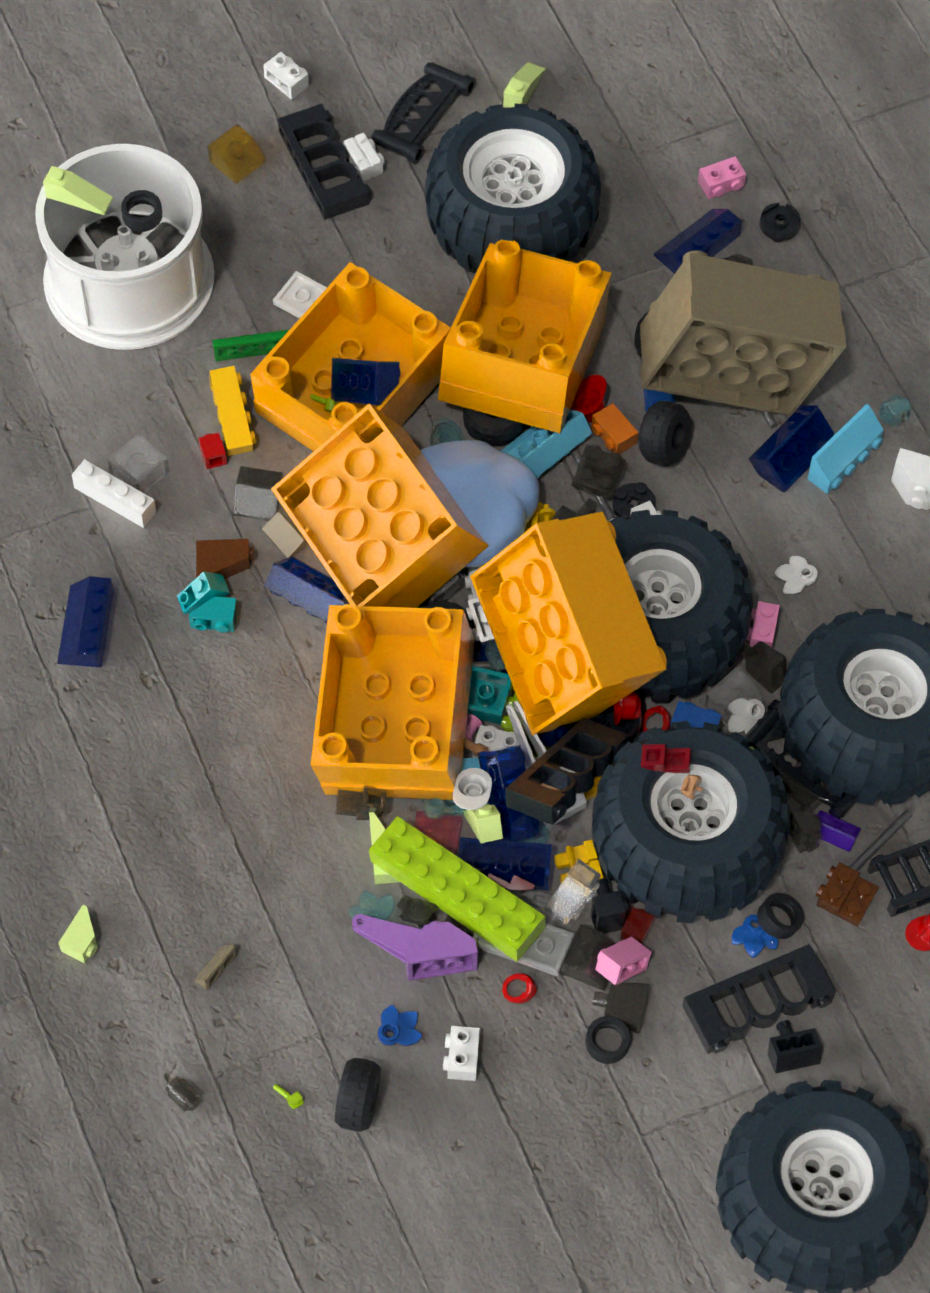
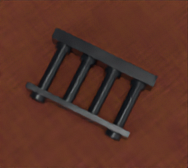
(919, 896)

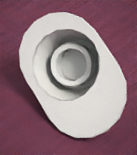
(472, 789)

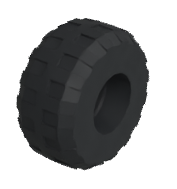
(491, 430)
(664, 433)
(357, 1094)

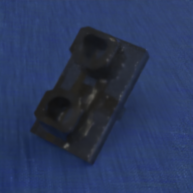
(417, 911)

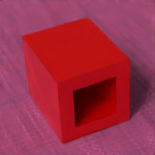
(212, 450)

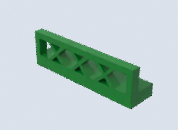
(246, 345)

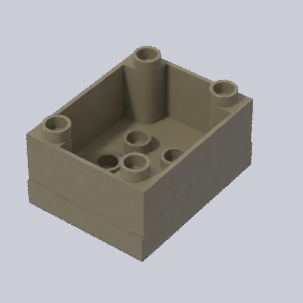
(741, 334)

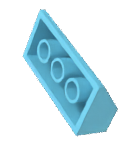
(543, 448)
(846, 450)

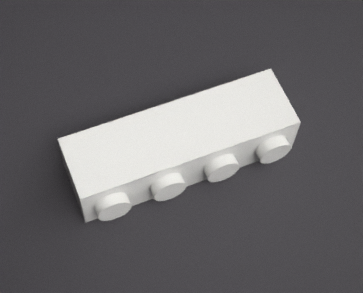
(114, 493)

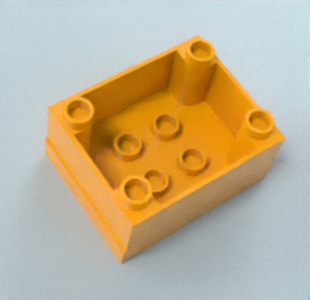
(348, 320)
(524, 336)
(378, 514)
(567, 621)
(393, 700)

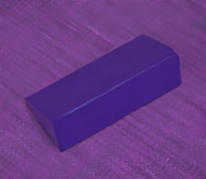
(837, 831)

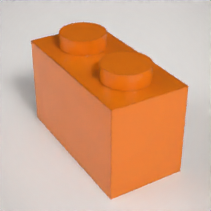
(614, 429)

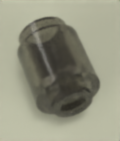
(183, 1094)

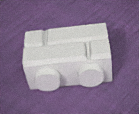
(362, 154)

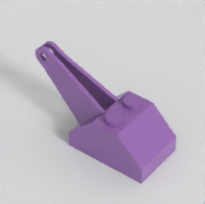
(428, 951)

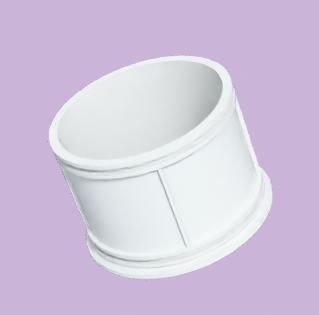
(124, 290)

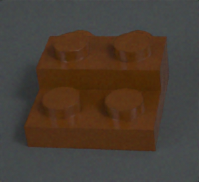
(846, 894)

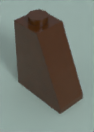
(223, 556)

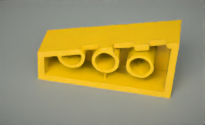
(231, 411)

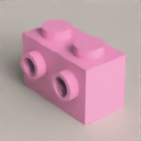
(722, 177)
(764, 623)
(623, 960)

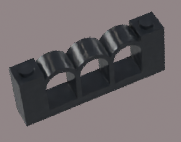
(336, 199)
(550, 805)
(805, 968)

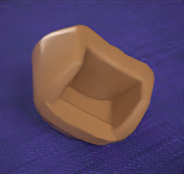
(691, 785)

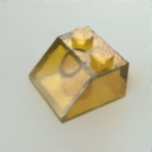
(235, 154)

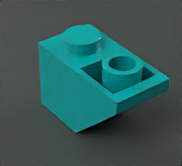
(201, 590)
(215, 614)

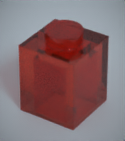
(637, 925)

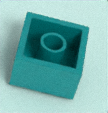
(489, 694)

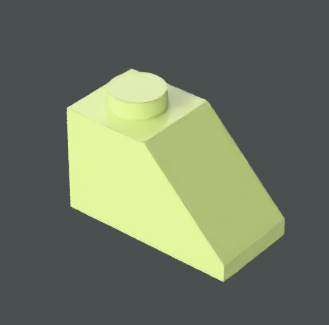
(79, 937)

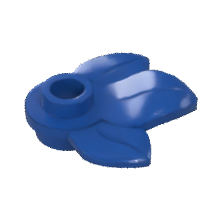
(753, 938)
(401, 1025)

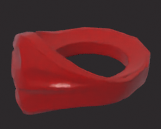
(659, 710)
(525, 996)

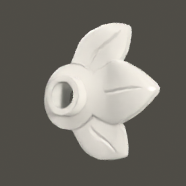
(794, 575)
(743, 717)

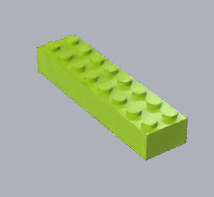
(457, 888)

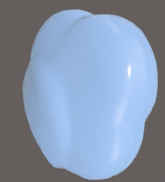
(490, 488)

